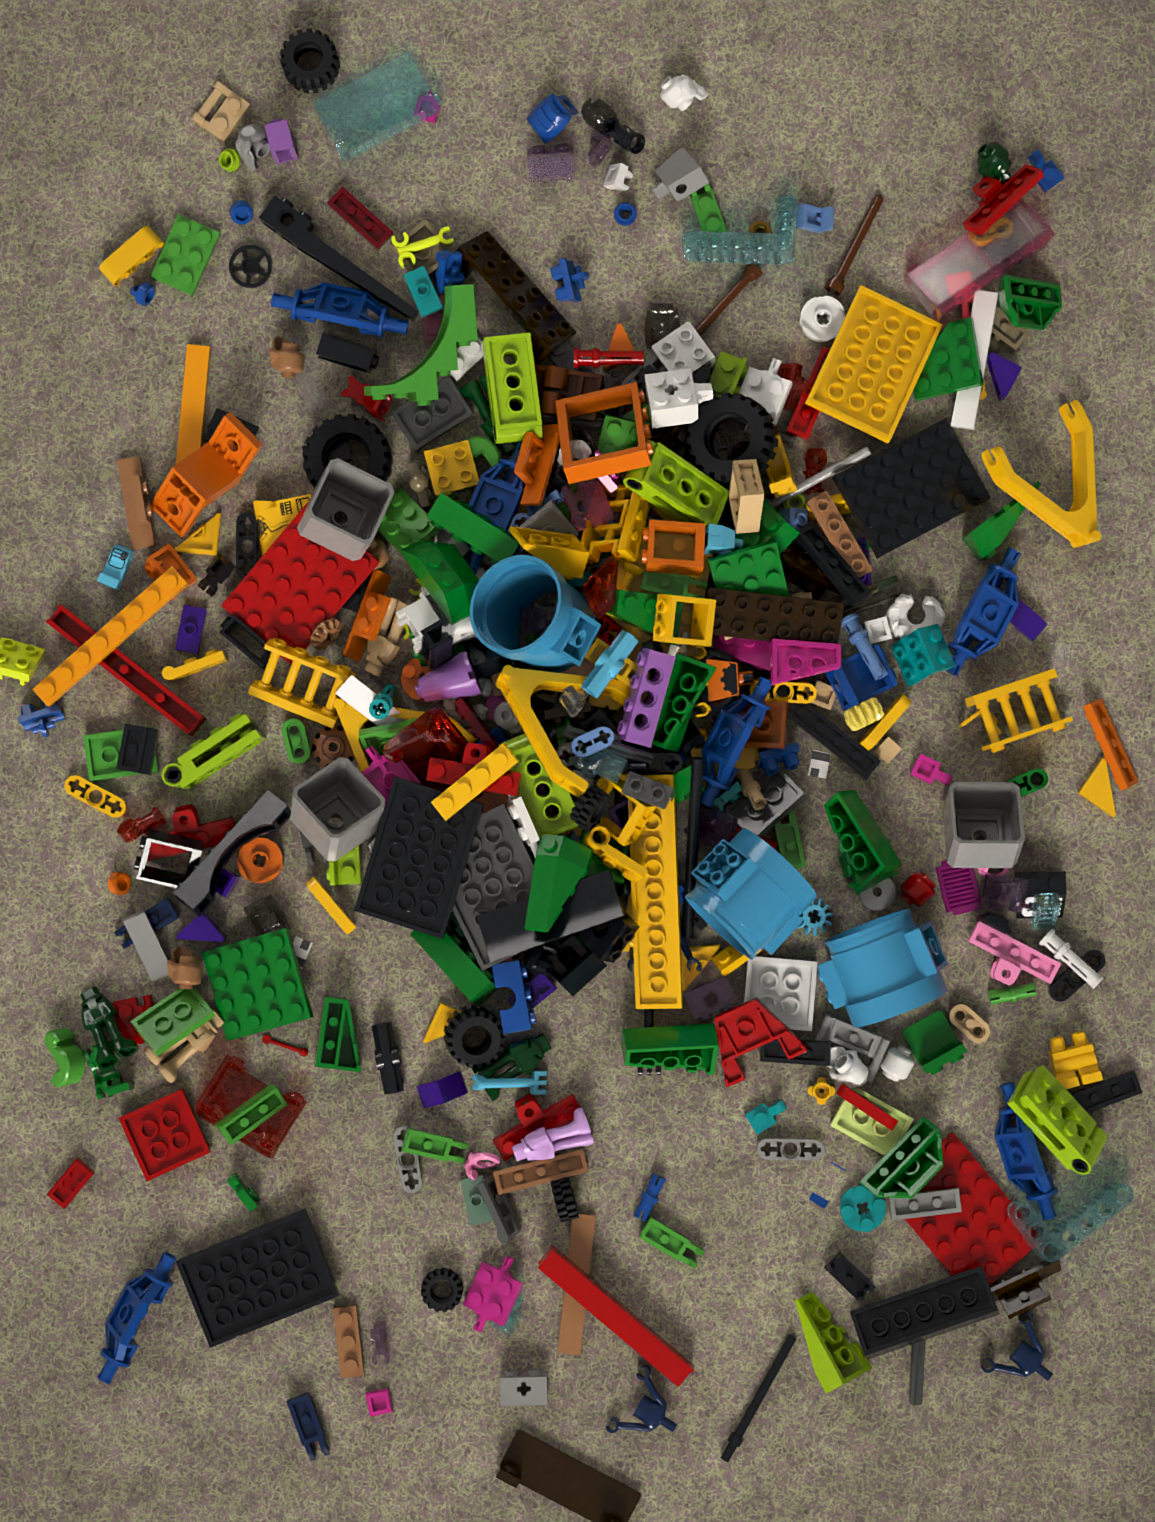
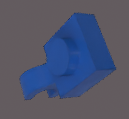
(1051, 174)

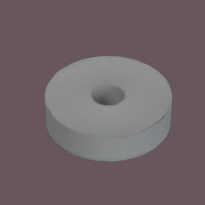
(882, 901)

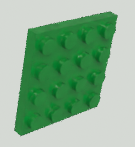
(257, 984)

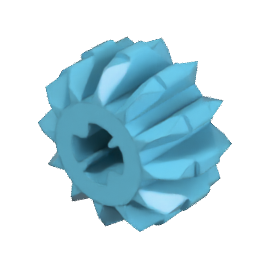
(822, 918)

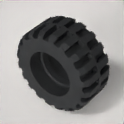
(712, 416)
(347, 428)

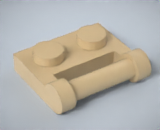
(226, 117)

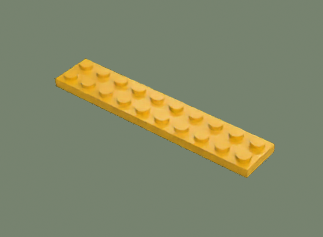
(657, 909)

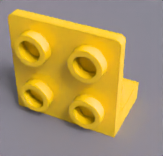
(451, 467)

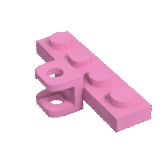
(1012, 956)

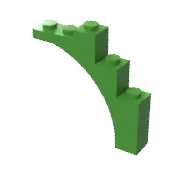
(457, 329)

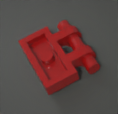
(127, 1011)

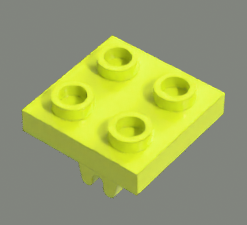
(19, 659)

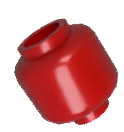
(917, 889)

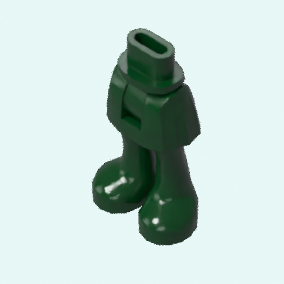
(474, 391)
(98, 1013)
(526, 1055)

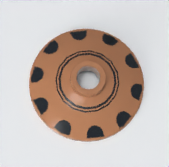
(322, 741)

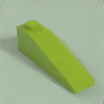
(831, 1354)

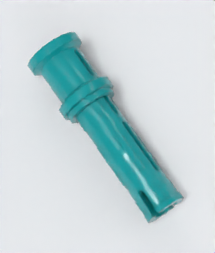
(374, 706)

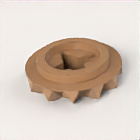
(326, 633)

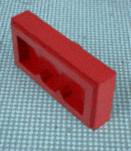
(71, 1183)

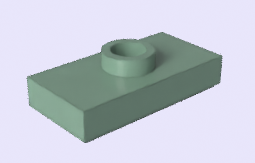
(475, 1205)

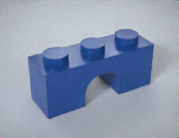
(520, 1016)

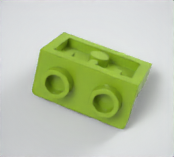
(727, 374)
(346, 869)

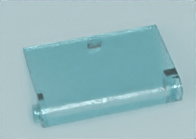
(377, 106)

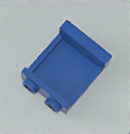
(854, 681)

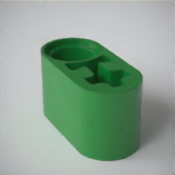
(1027, 781)

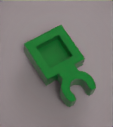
(246, 1195)

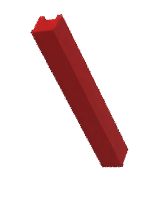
(130, 673)
(615, 1316)

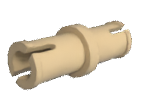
(751, 789)

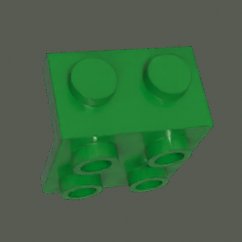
(933, 1042)

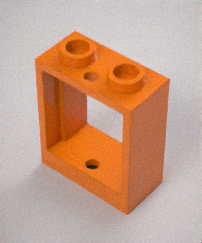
(674, 566)

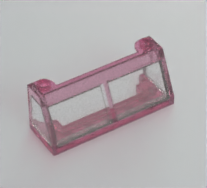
(977, 260)

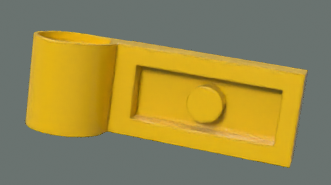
(612, 857)

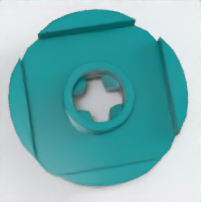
(849, 1210)

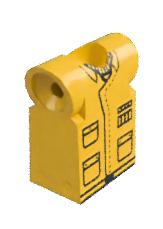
(276, 516)

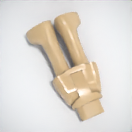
(385, 649)
(198, 1041)

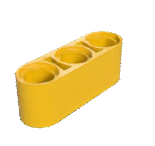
(130, 255)

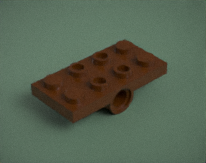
(561, 383)

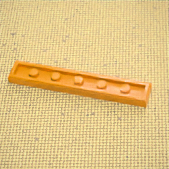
(193, 400)

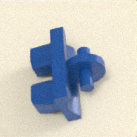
(448, 269)
(573, 280)
(40, 720)
(769, 759)

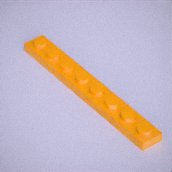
(110, 636)

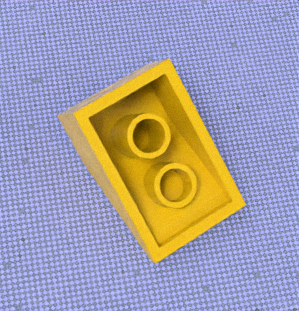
(557, 549)

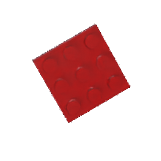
(164, 1134)

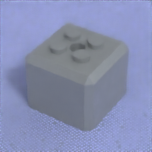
(355, 496)
(342, 794)
(985, 810)

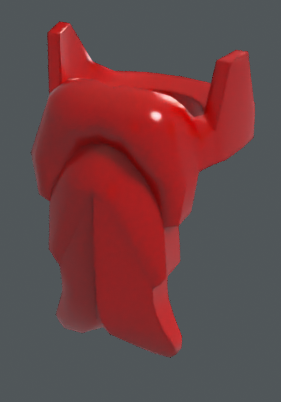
(374, 407)

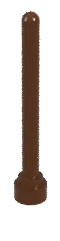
(750, 273)
(837, 281)

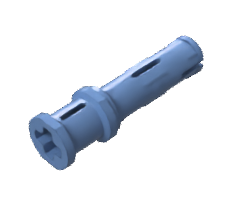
(858, 637)

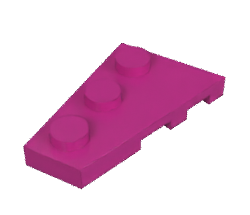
(747, 651)
(802, 659)

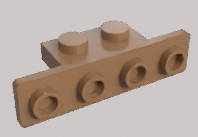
(135, 501)
(837, 532)

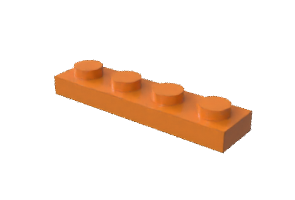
(1111, 744)

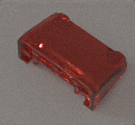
(427, 737)
(232, 1088)

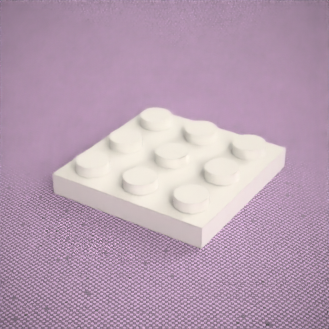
(784, 988)

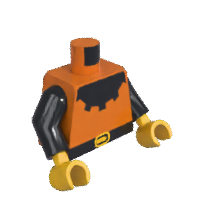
(724, 683)

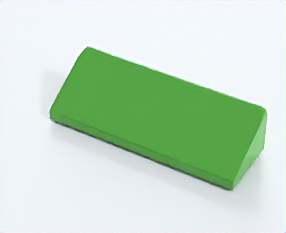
(251, 1114)

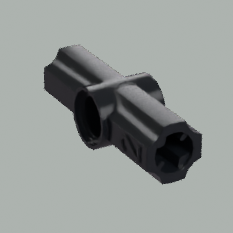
(387, 1058)

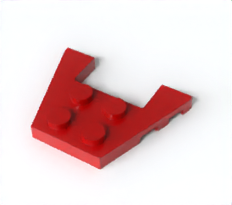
(748, 1028)

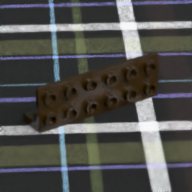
(518, 292)
(775, 616)
(566, 1480)

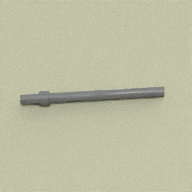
(824, 474)

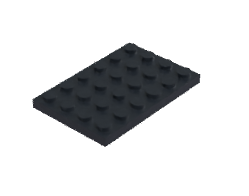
(911, 488)
(417, 860)
(257, 1277)

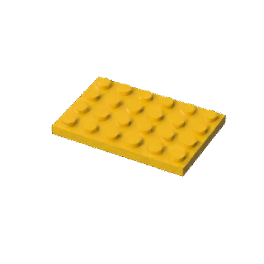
(874, 364)

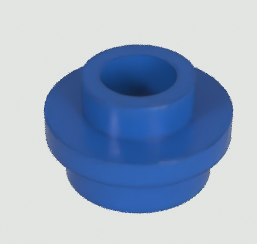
(625, 207)

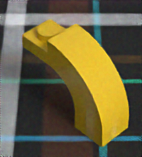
(780, 471)

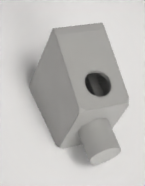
(679, 176)

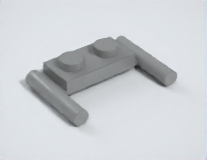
(856, 1039)

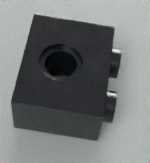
(485, 660)
(610, 937)

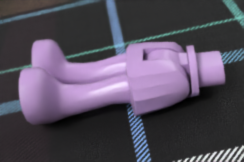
(544, 1143)

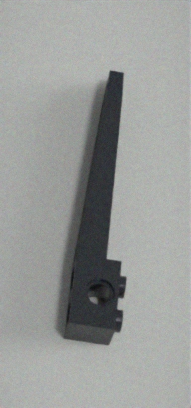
(300, 237)

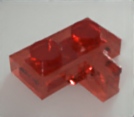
(792, 372)

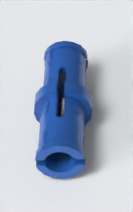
(649, 1197)

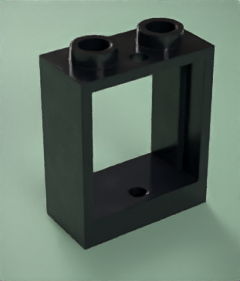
(162, 876)

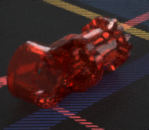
(814, 467)
(140, 825)

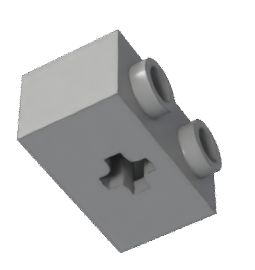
(512, 1392)

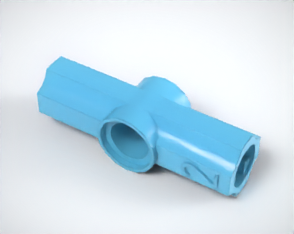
(609, 664)

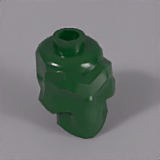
(994, 162)

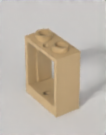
(746, 496)

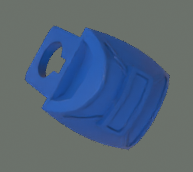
(551, 116)

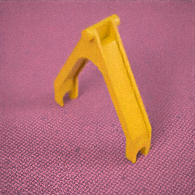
(1080, 521)
(517, 689)
(354, 721)

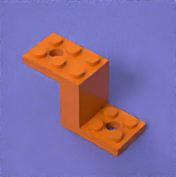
(206, 474)

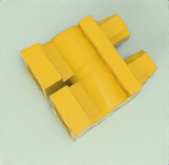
(1077, 1057)

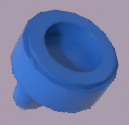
(241, 212)
(143, 293)

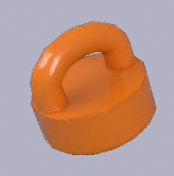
(119, 883)

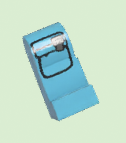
(116, 567)

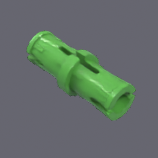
(1012, 993)

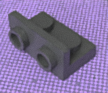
(648, 790)

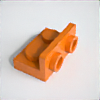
(165, 558)

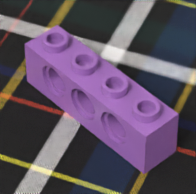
(651, 708)

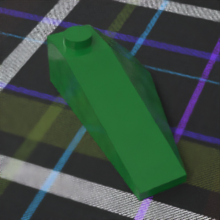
(993, 531)
(555, 874)

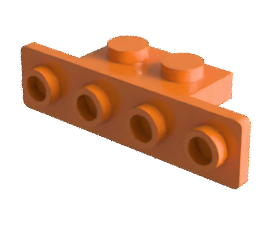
(536, 463)
(369, 616)

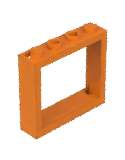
(611, 462)

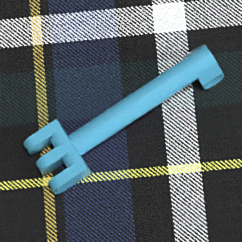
(532, 1082)

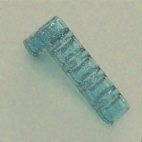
(748, 242)
(1071, 1223)

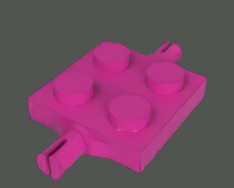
(382, 772)
(493, 1293)

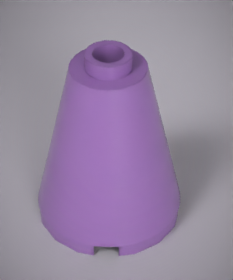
(450, 680)

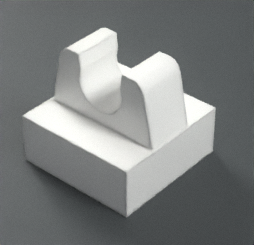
(616, 176)

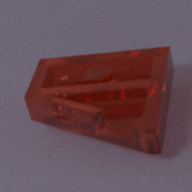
(602, 587)

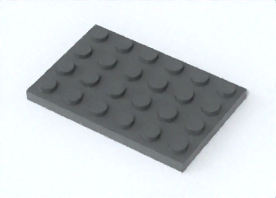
(495, 876)

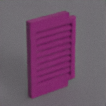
(958, 889)

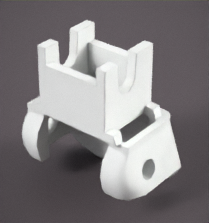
(425, 613)

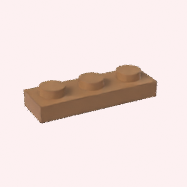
(348, 1341)

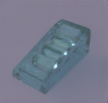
(1045, 911)

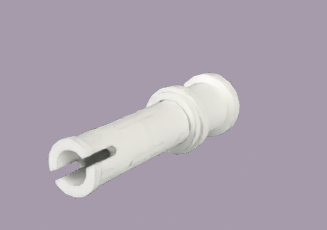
(1062, 951)

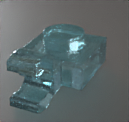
(512, 1320)

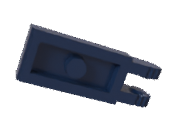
(159, 916)
(307, 1423)

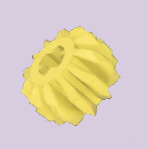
(863, 714)

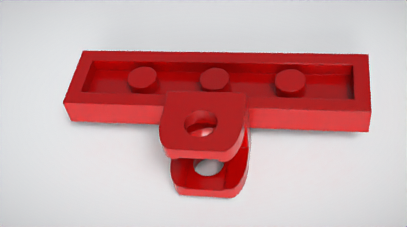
(999, 199)
(805, 415)
(449, 771)
(210, 832)
(534, 1118)

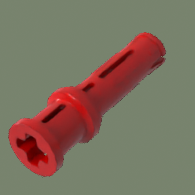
(637, 357)

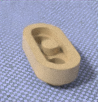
(968, 1023)

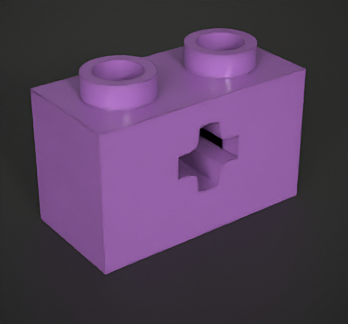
(281, 141)

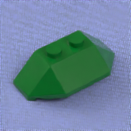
(1029, 302)
(444, 576)
(908, 1163)

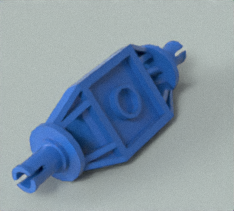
(340, 306)
(497, 498)
(987, 612)
(729, 739)
(1023, 1158)
(128, 1313)

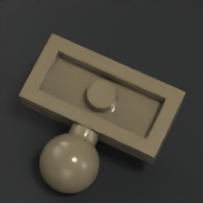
(1006, 332)
(419, 483)

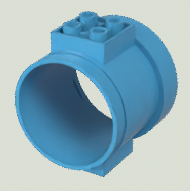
(516, 584)
(750, 894)
(883, 968)

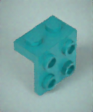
(922, 654)

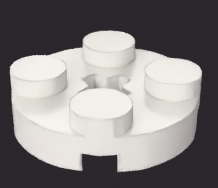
(821, 306)

